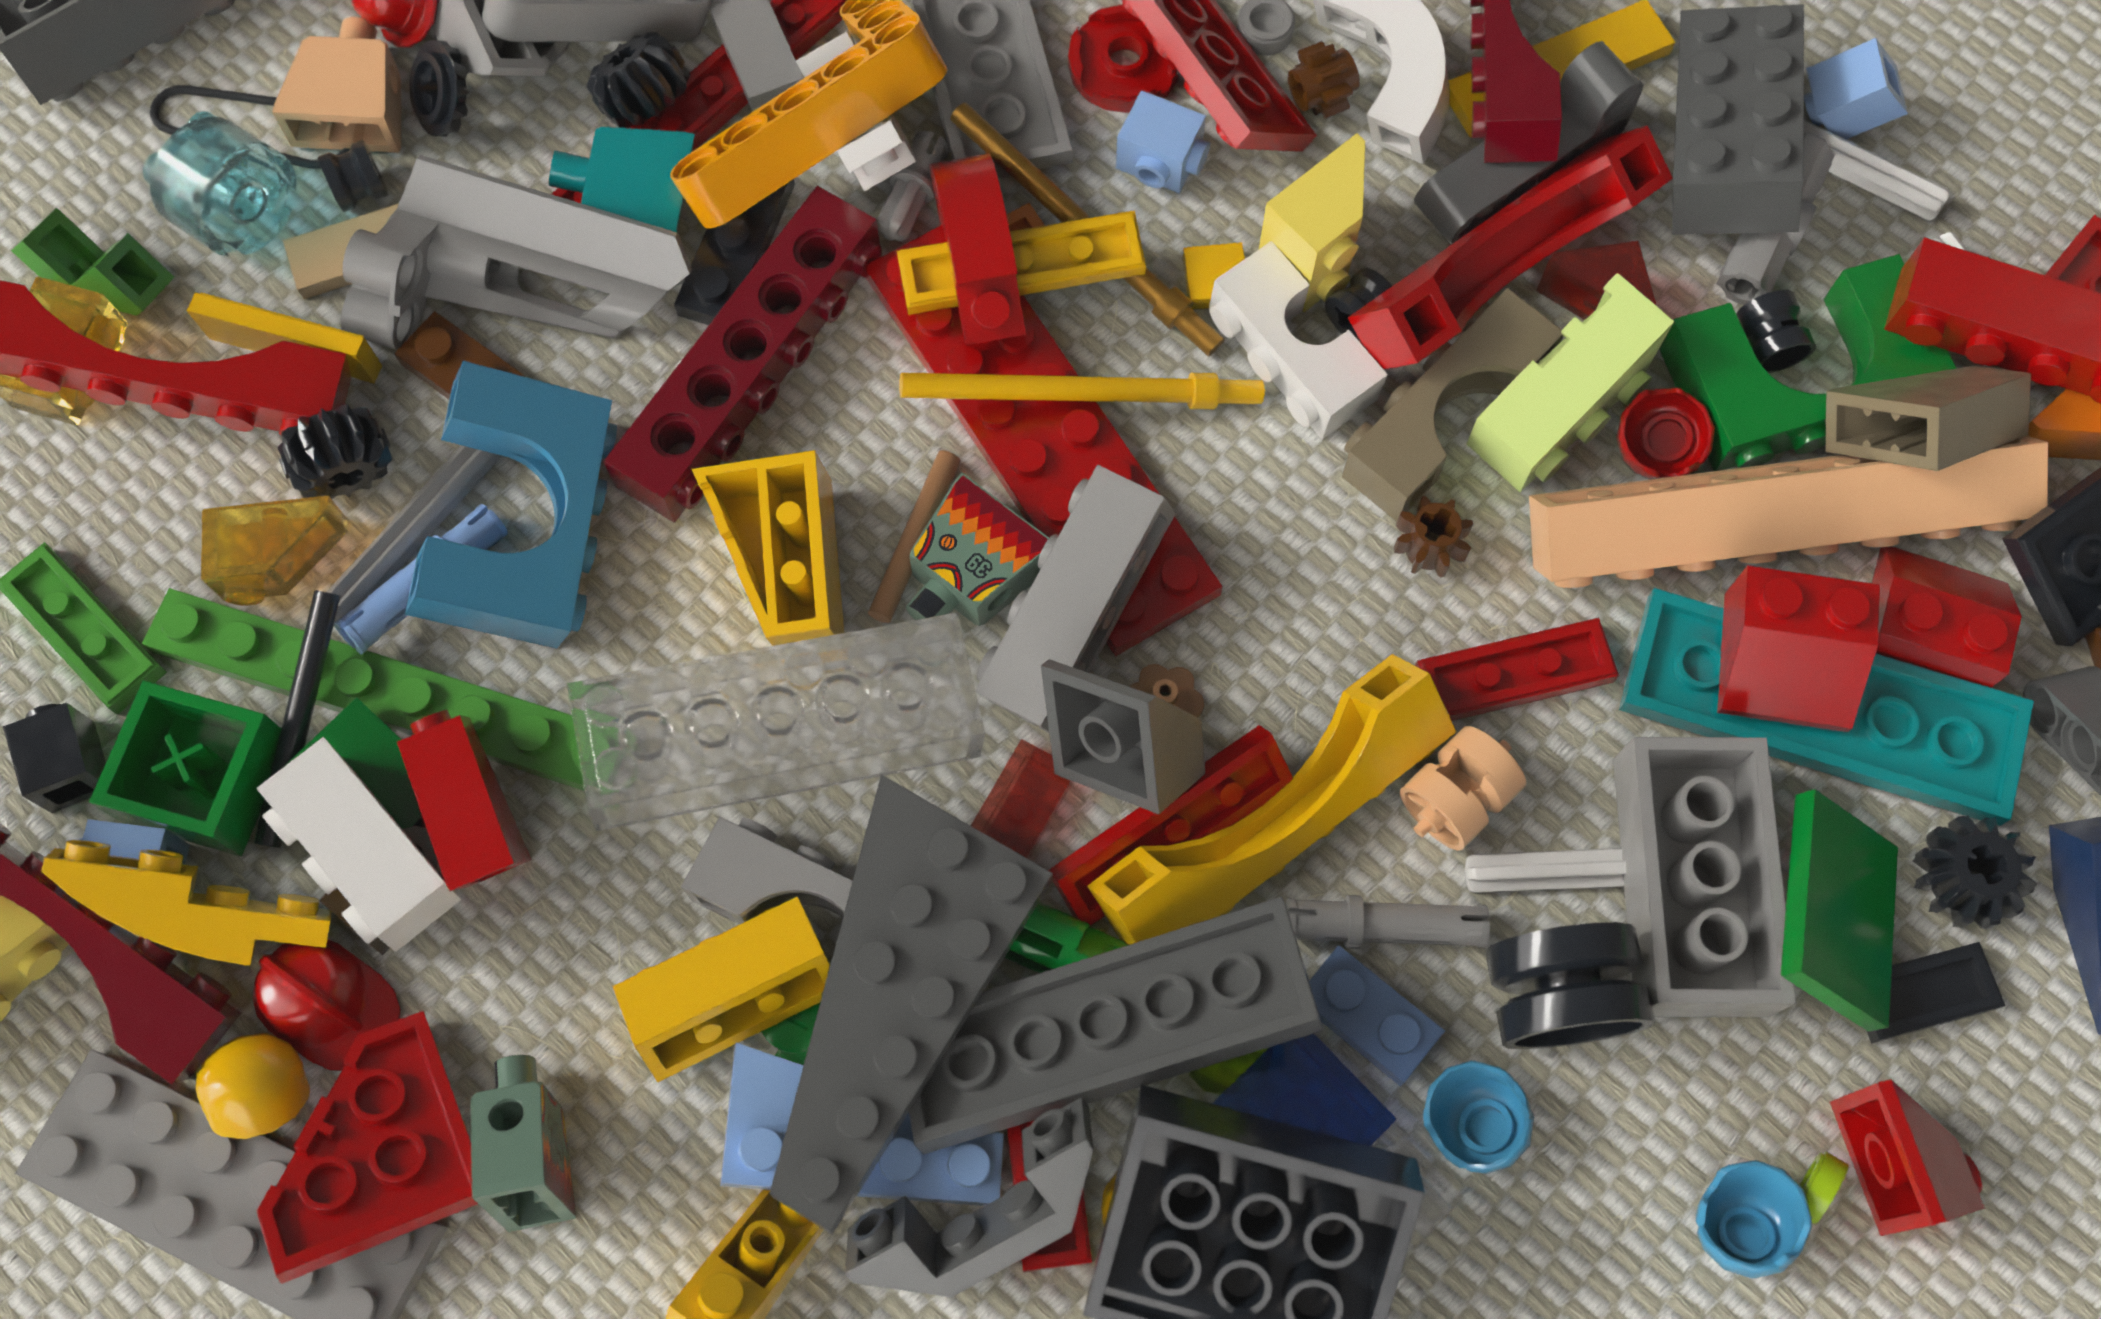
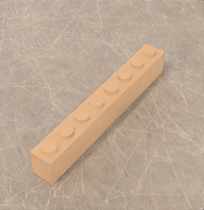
(1778, 509)

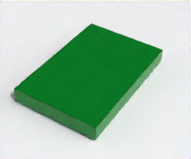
(1840, 911)

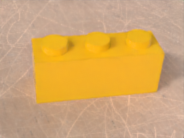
(724, 989)

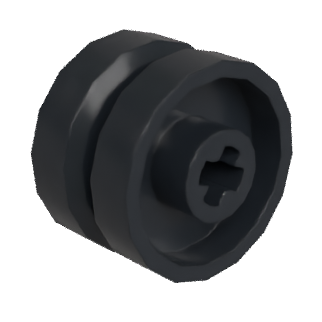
(1569, 985)

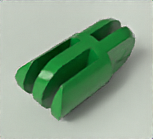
(1056, 940)

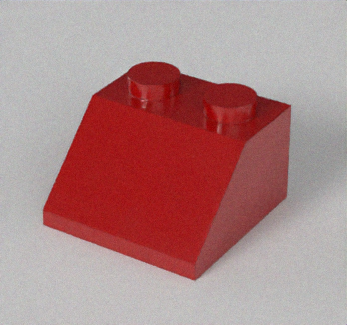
(1945, 617)
(1797, 647)

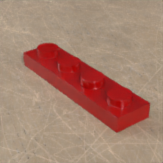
(1234, 786)

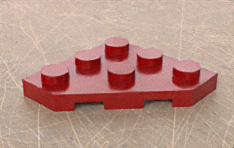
(373, 1155)

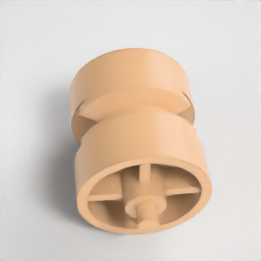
(1471, 779)

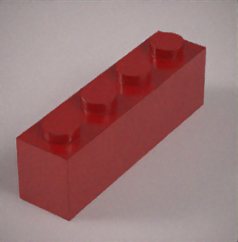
(2000, 316)

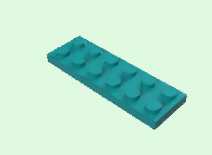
(1911, 735)

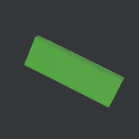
(80, 627)

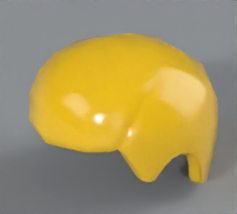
(251, 1086)

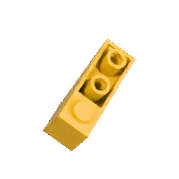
(748, 1265)

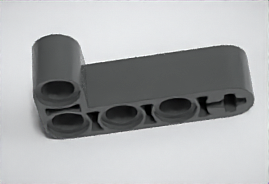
(1595, 105)

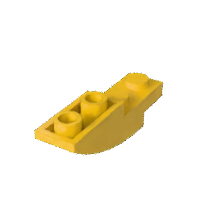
(159, 903)

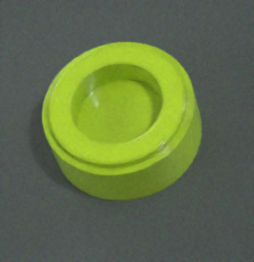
(1823, 1182)

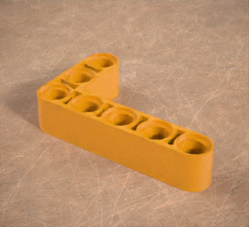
(816, 115)

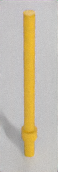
(1197, 390)

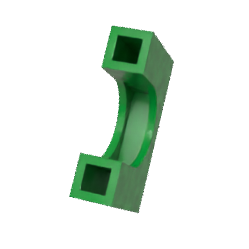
(1756, 412)

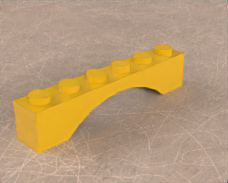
(1374, 737)

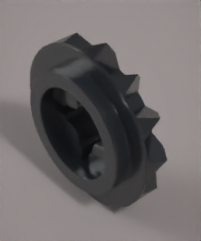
(438, 88)

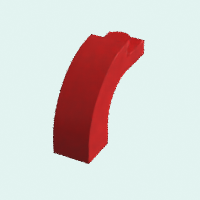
(978, 248)

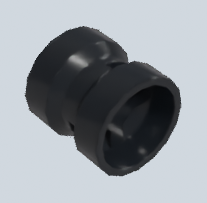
(1775, 330)

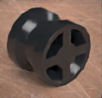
(353, 176)
(1363, 288)

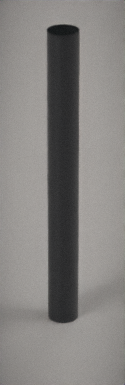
(302, 695)

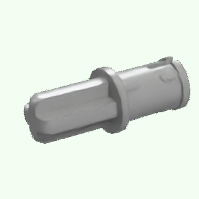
(911, 188)

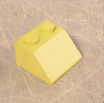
(1320, 220)

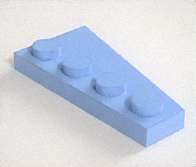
(758, 1119)

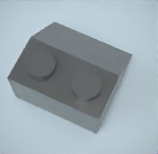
(1120, 738)

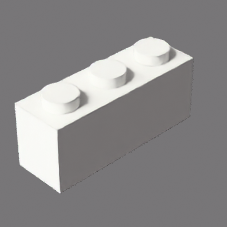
(355, 847)

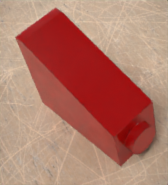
(461, 801)

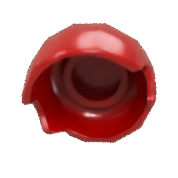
(1665, 433)

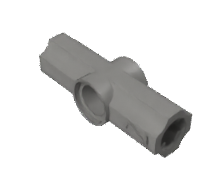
(1759, 257)

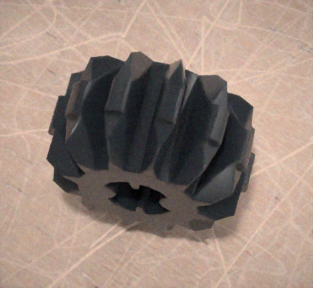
(638, 80)
(334, 452)
(1980, 896)

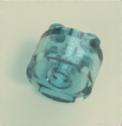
(221, 185)

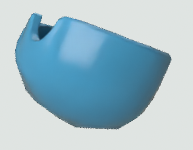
(1478, 1117)
(1753, 1219)

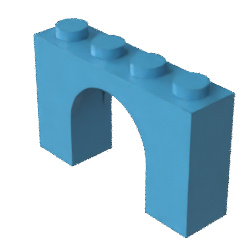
(562, 441)

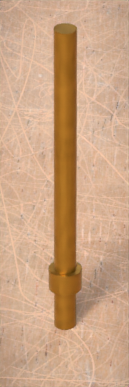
(1169, 305)

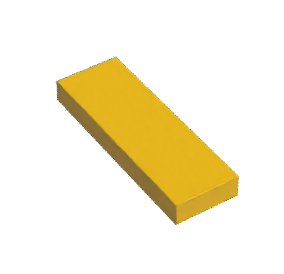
(259, 328)

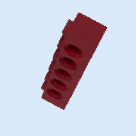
(819, 231)

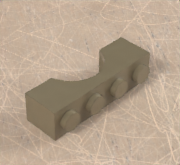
(1402, 453)

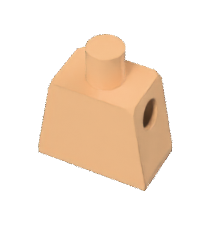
(342, 92)

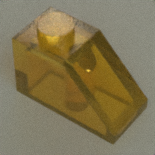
(266, 546)

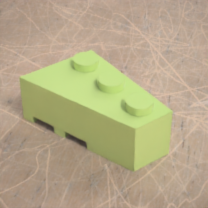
(1572, 387)

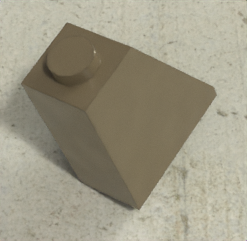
(1929, 416)

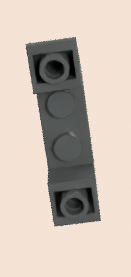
(903, 1252)

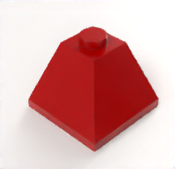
(1905, 1160)

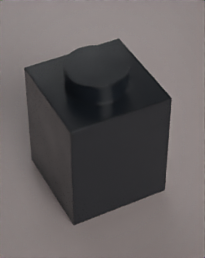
(55, 756)

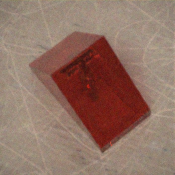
(1578, 275)

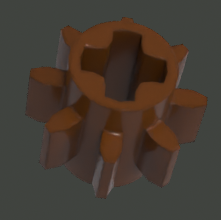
(1323, 79)
(1438, 519)

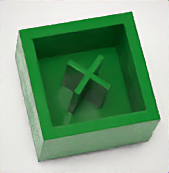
(189, 767)

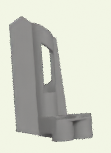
(469, 234)

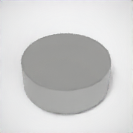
(1266, 25)

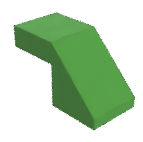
(67, 255)

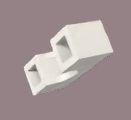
(1320, 382)

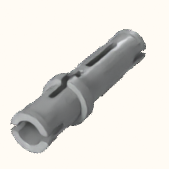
(1388, 922)

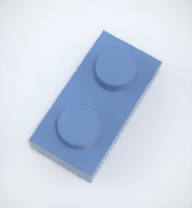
(1372, 1016)

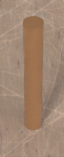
(899, 568)

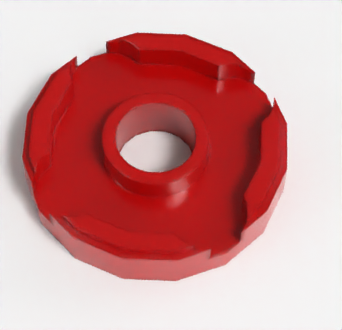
(1106, 82)

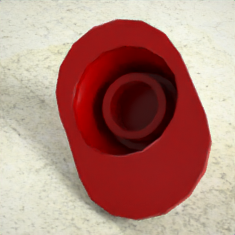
(321, 1000)

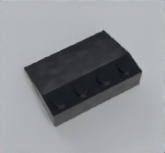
(1250, 1219)

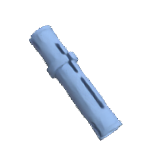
(388, 603)

